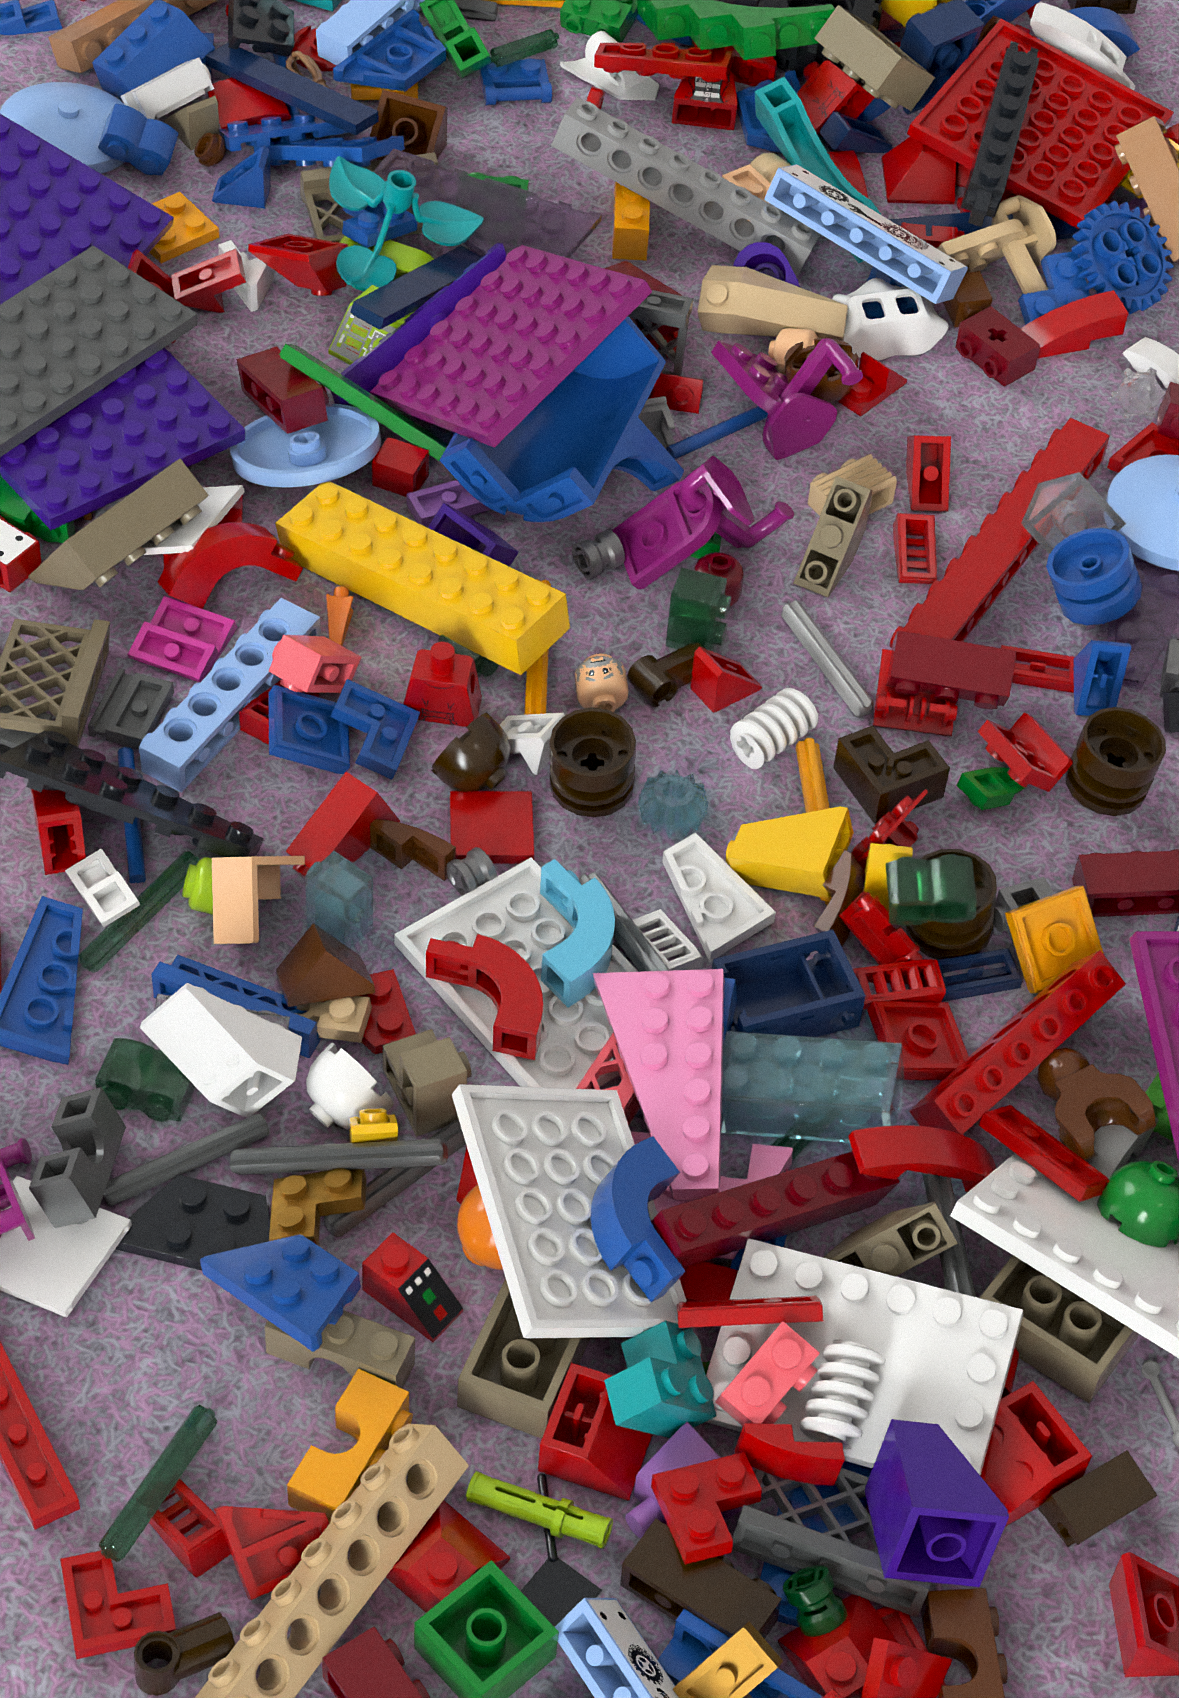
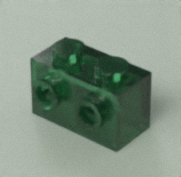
(697, 610)

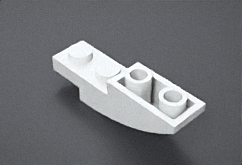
(1079, 41)

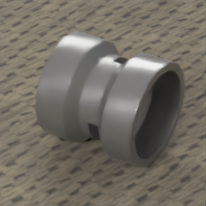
(598, 554)

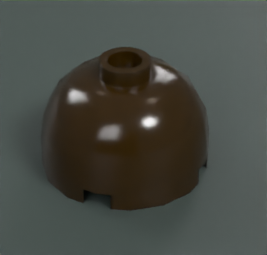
(475, 757)

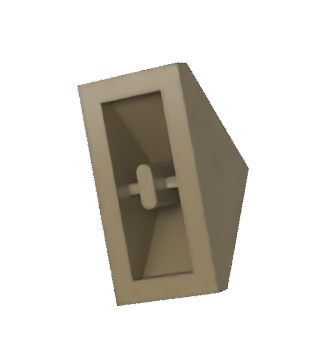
(195, 121)

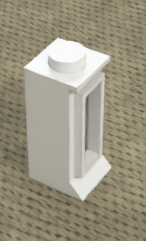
(170, 89)

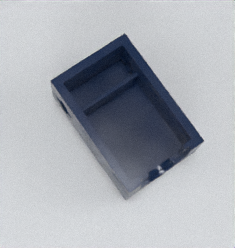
(794, 995)

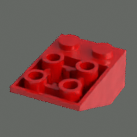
(1031, 1452)

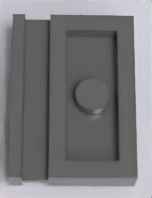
(131, 708)

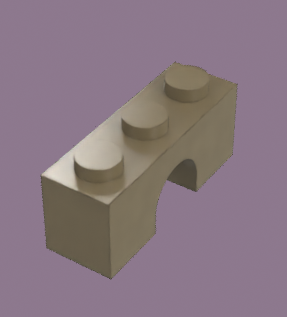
(352, 1345)

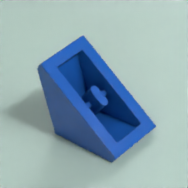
(247, 182)
(1099, 675)

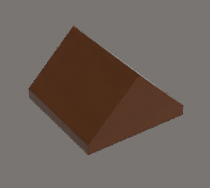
(418, 121)
(322, 970)

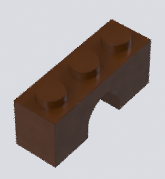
(965, 1629)

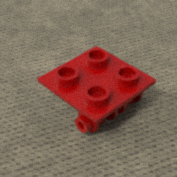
(910, 713)
(891, 830)

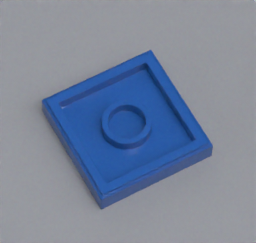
(305, 731)

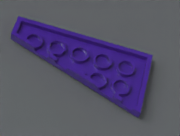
(393, 347)

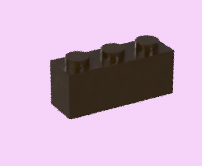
(704, 1588)

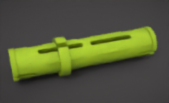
(556, 1515)

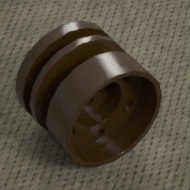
(1115, 761)
(592, 762)
(961, 938)

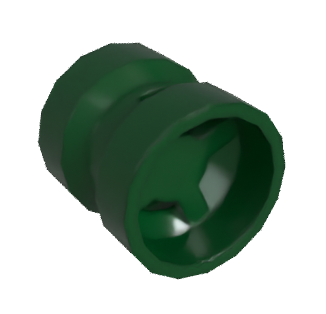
(813, 1597)

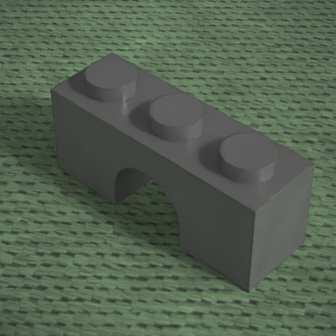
(74, 1180)

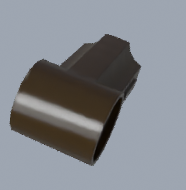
(663, 676)
(186, 1650)

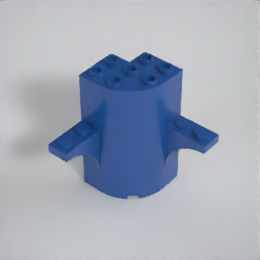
(573, 437)

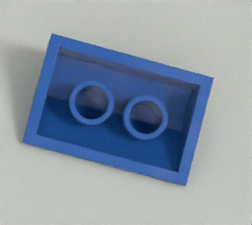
(150, 47)

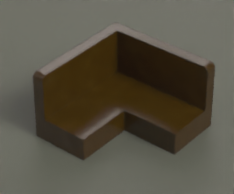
(884, 778)

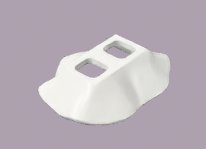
(896, 331)

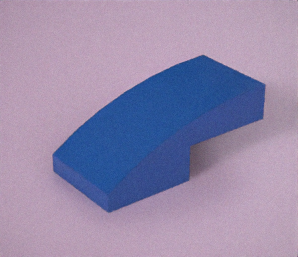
(31, 19)

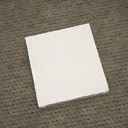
(213, 510)
(59, 1261)

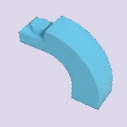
(588, 950)

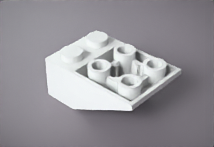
(224, 1049)

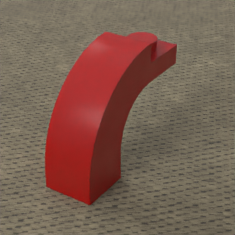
(220, 549)
(504, 979)

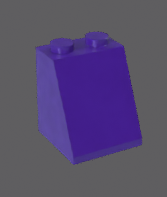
(931, 1508)

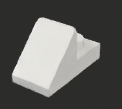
(257, 275)
(531, 737)

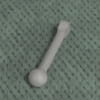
(1151, 1370)

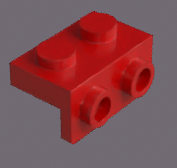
(1028, 752)

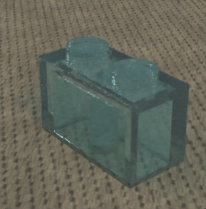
(339, 899)

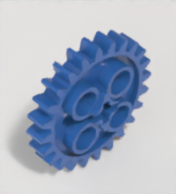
(1122, 255)

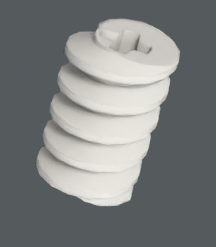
(773, 727)
(840, 1391)

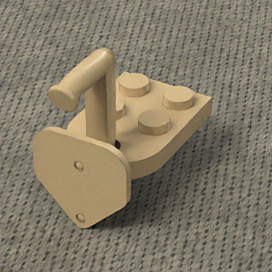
(1021, 240)

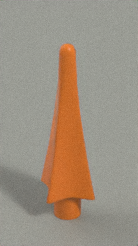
(339, 614)

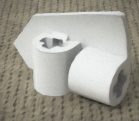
(622, 85)

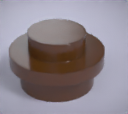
(210, 149)

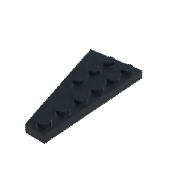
(121, 793)

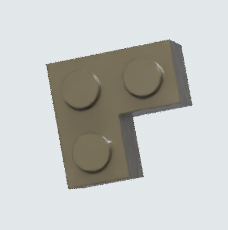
(424, 1078)

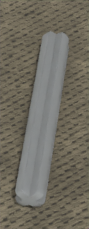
(827, 659)

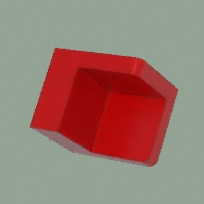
(400, 467)

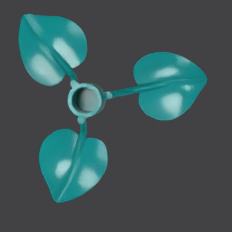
(359, 187)

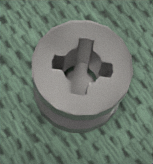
(471, 871)

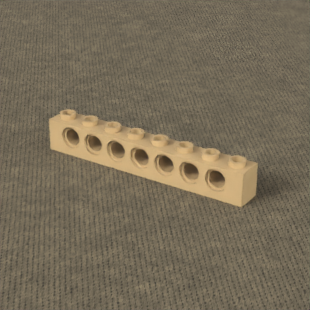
(345, 1584)

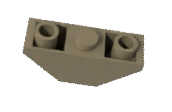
(835, 537)
(896, 1240)

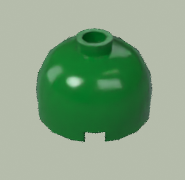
(1144, 1201)

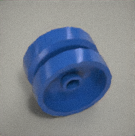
(1094, 576)

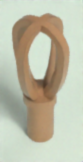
(309, 63)

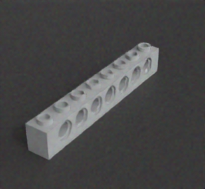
(669, 184)

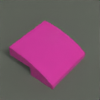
(182, 639)

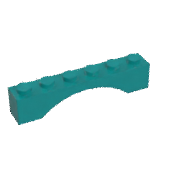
(794, 135)

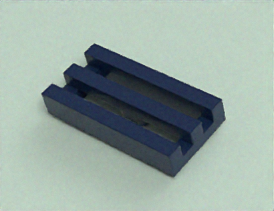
(977, 980)

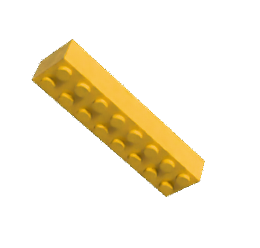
(425, 576)

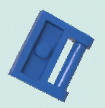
(516, 82)

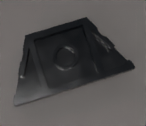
(263, 24)
(195, 1221)

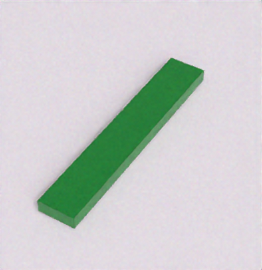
(363, 400)

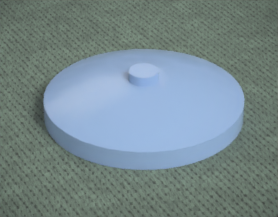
(66, 117)
(310, 454)
(1148, 503)

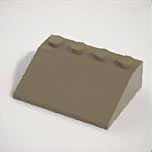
(124, 531)

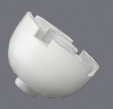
(341, 1088)

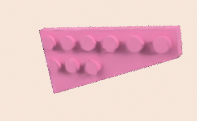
(673, 1053)

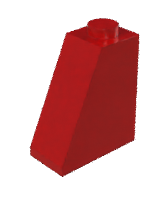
(340, 824)
(58, 830)

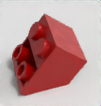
(584, 1440)

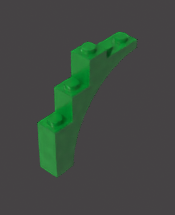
(749, 29)

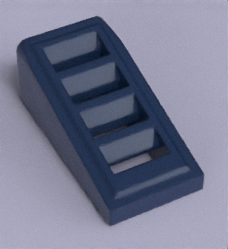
(849, 134)

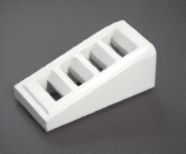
(688, 954)

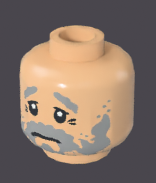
(601, 682)

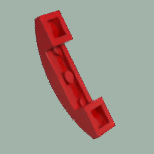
(923, 1149)

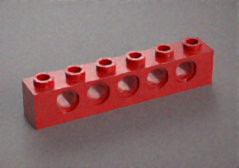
(1019, 1045)

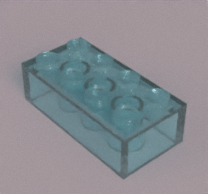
(808, 1086)

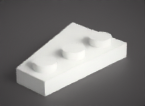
(714, 897)

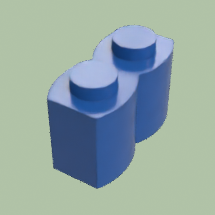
(138, 140)

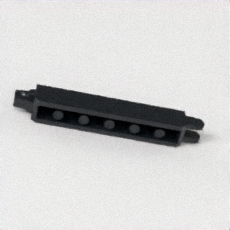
(1000, 134)

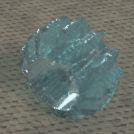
(673, 803)

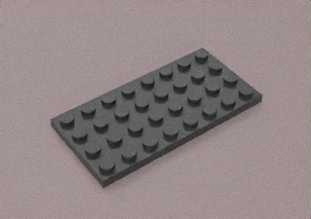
(76, 337)

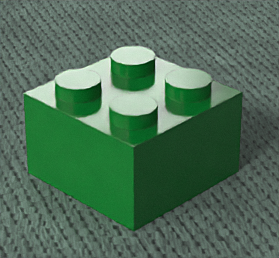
(485, 1637)

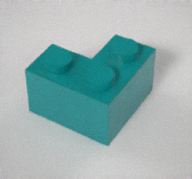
(661, 1382)

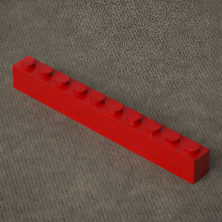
(1003, 543)

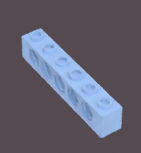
(210, 712)

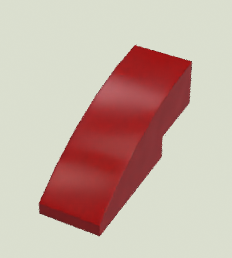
(1077, 323)

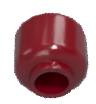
(724, 566)

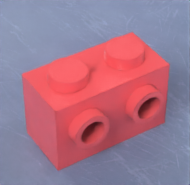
(313, 664)
(768, 1376)

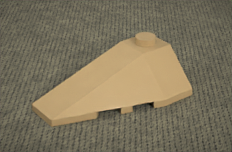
(757, 304)

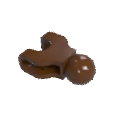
(1091, 1100)

